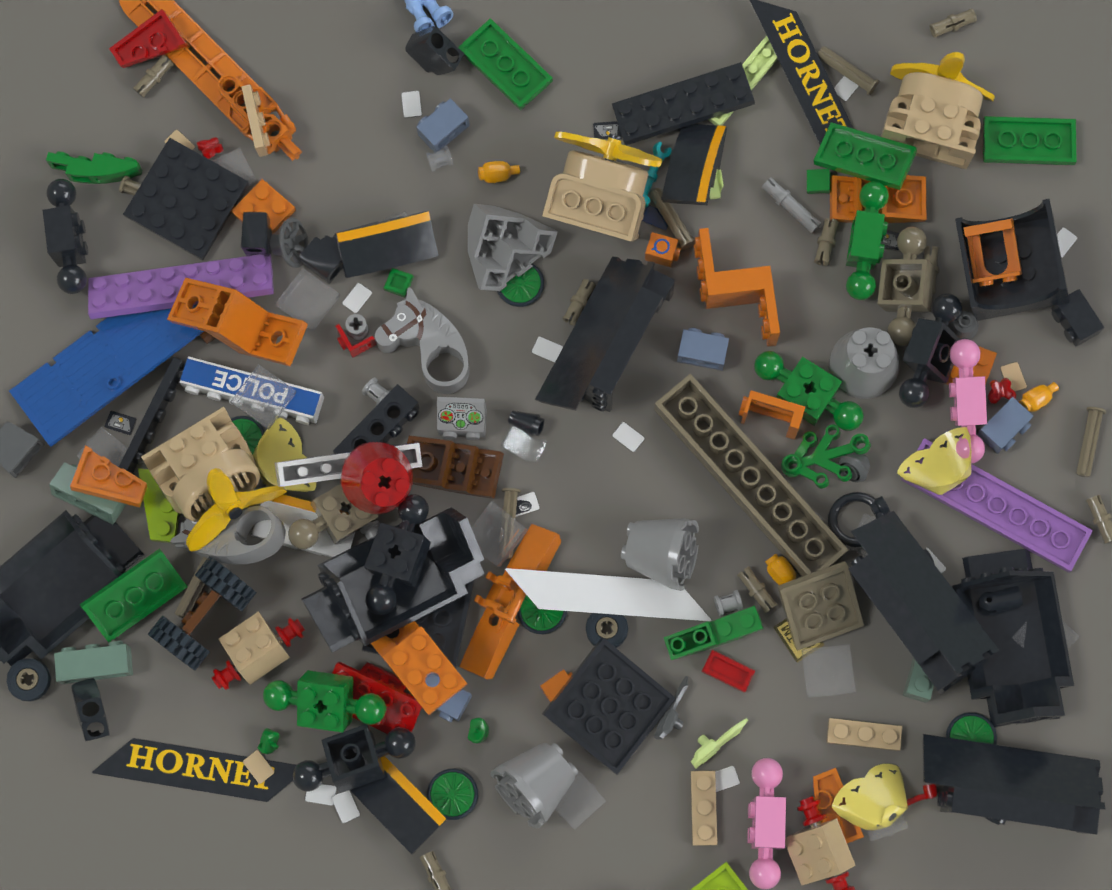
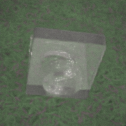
(523, 444)

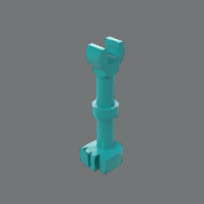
(652, 172)

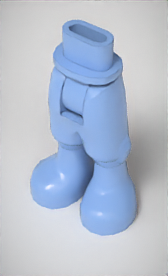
(440, 15)

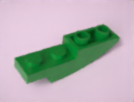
(101, 170)
(713, 633)

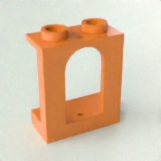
(979, 270)
(793, 417)

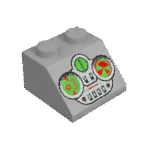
(461, 417)

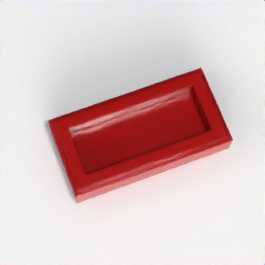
(728, 671)

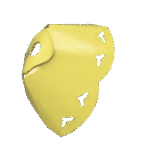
(275, 448)
(941, 467)
(875, 798)

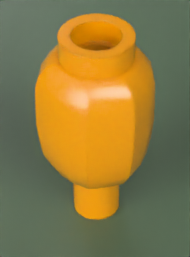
(497, 171)
(1038, 397)
(780, 569)

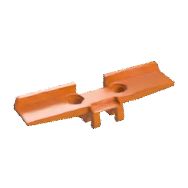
(504, 600)

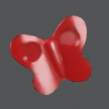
(210, 147)
(1000, 389)

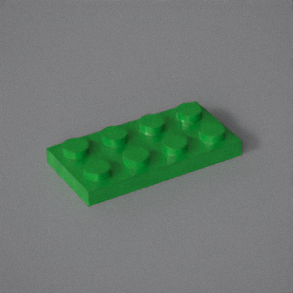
(505, 64)
(1029, 140)
(865, 156)
(133, 595)

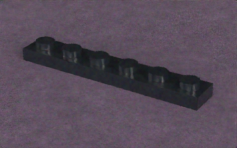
(154, 415)

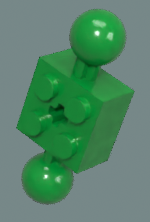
(865, 240)
(806, 375)
(324, 701)

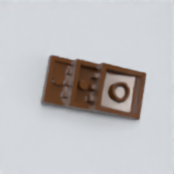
(457, 467)

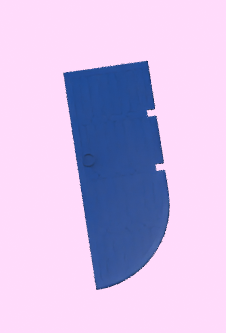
(98, 370)

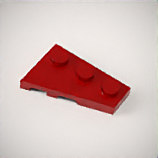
(149, 40)

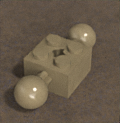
(906, 284)
(305, 533)

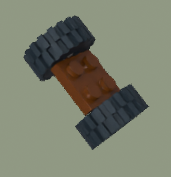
(226, 586)

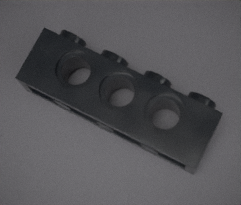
(395, 400)

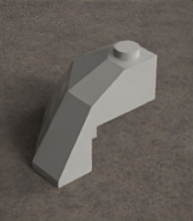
(504, 244)

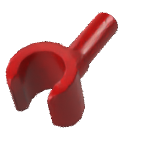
(930, 792)

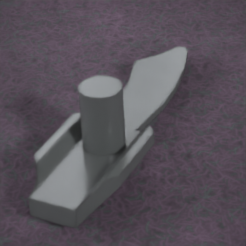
(670, 718)

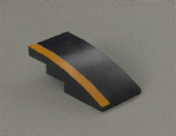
(694, 164)
(386, 244)
(400, 807)

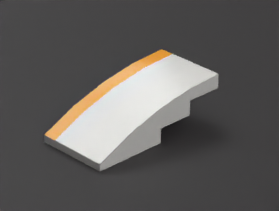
(289, 510)

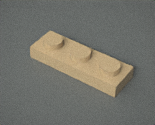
(256, 120)
(864, 734)
(703, 808)

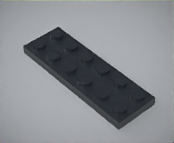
(683, 103)

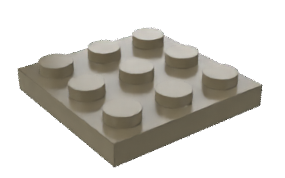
(820, 605)

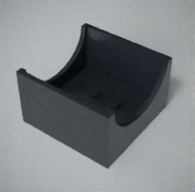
(1041, 263)

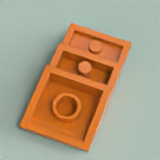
(902, 206)

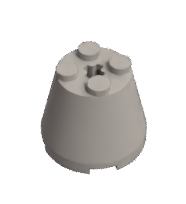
(862, 372)
(662, 550)
(535, 782)

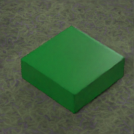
(818, 181)
(398, 282)

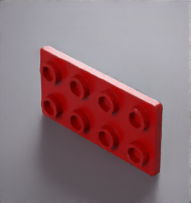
(401, 708)

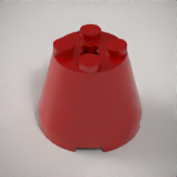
(363, 472)

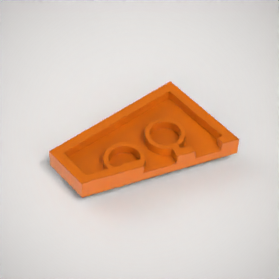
(105, 480)
(826, 788)

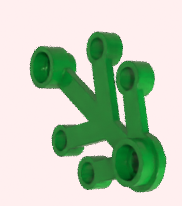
(823, 456)

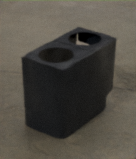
(427, 48)
(256, 234)
(322, 258)
(85, 692)

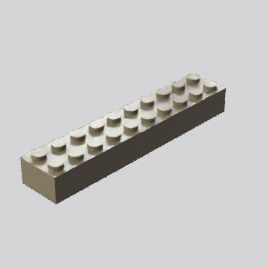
(749, 478)

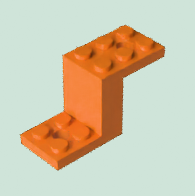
(737, 287)
(237, 321)
(415, 657)

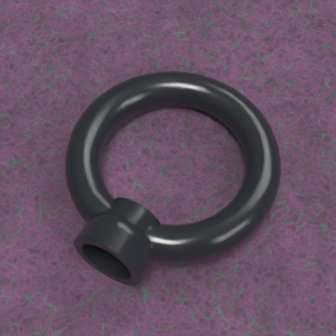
(878, 506)

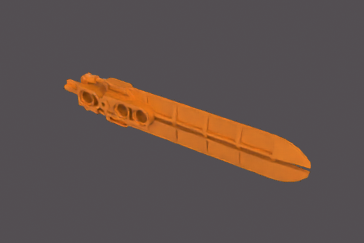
(230, 72)

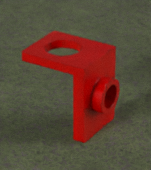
(356, 349)

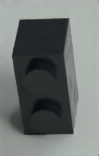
(1077, 319)

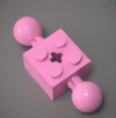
(969, 398)
(768, 823)

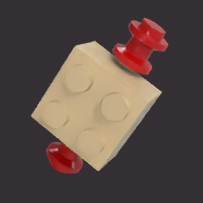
(255, 649)
(820, 849)

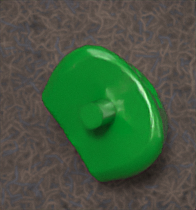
(478, 730)
(268, 741)

